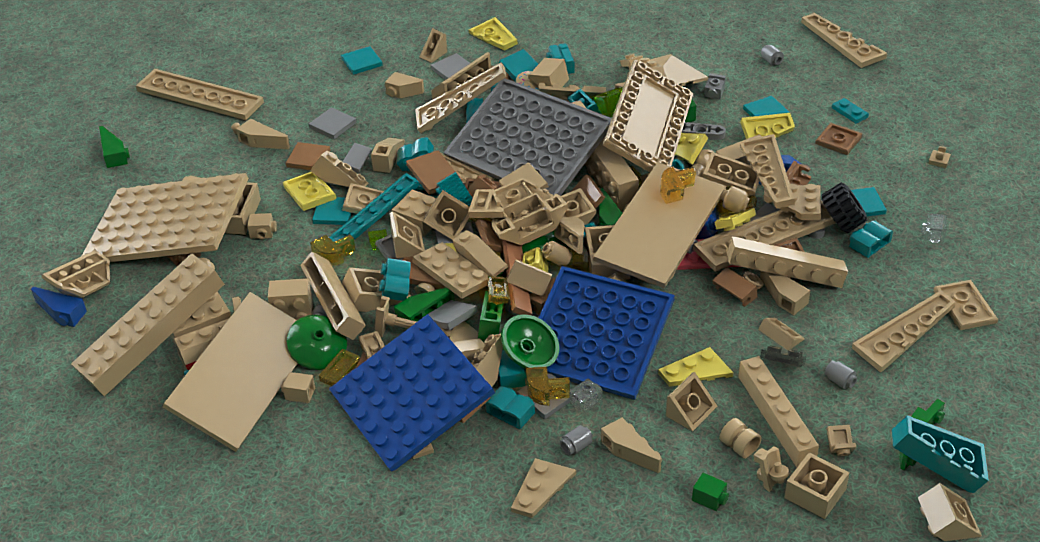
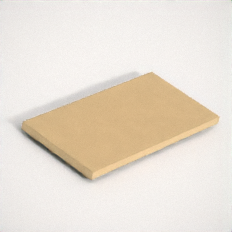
(648, 118)
(657, 235)
(236, 374)

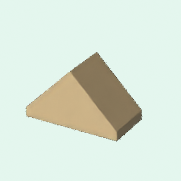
(435, 46)

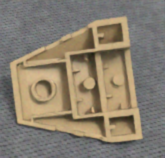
(675, 69)
(527, 212)

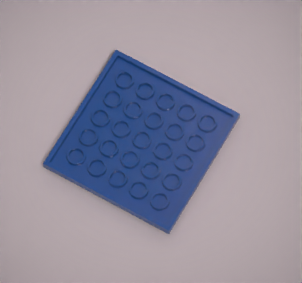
(604, 329)
(411, 392)

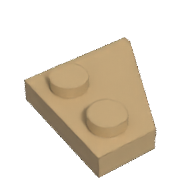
(485, 205)

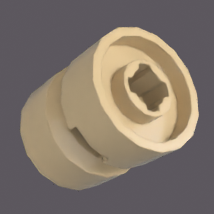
(740, 438)

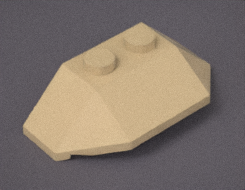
(80, 275)

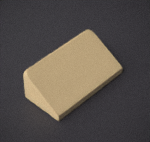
(529, 278)
(780, 333)

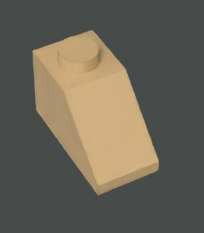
(403, 86)

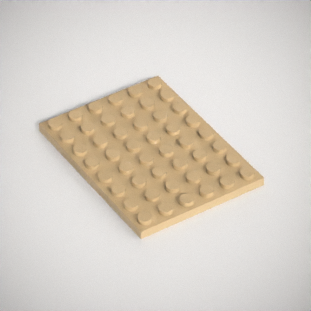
(167, 218)

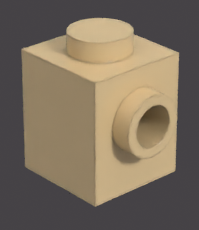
(261, 226)
(298, 387)

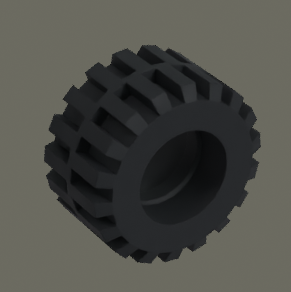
(844, 207)

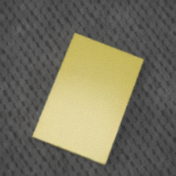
(309, 191)

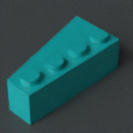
(943, 452)

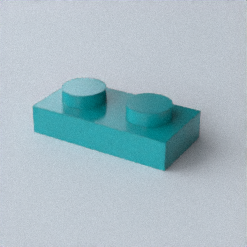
(850, 110)

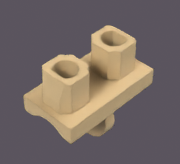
(771, 468)

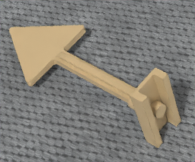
(383, 318)

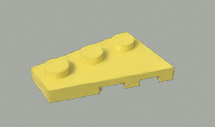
(494, 33)
(767, 125)
(690, 146)
(731, 220)
(704, 363)

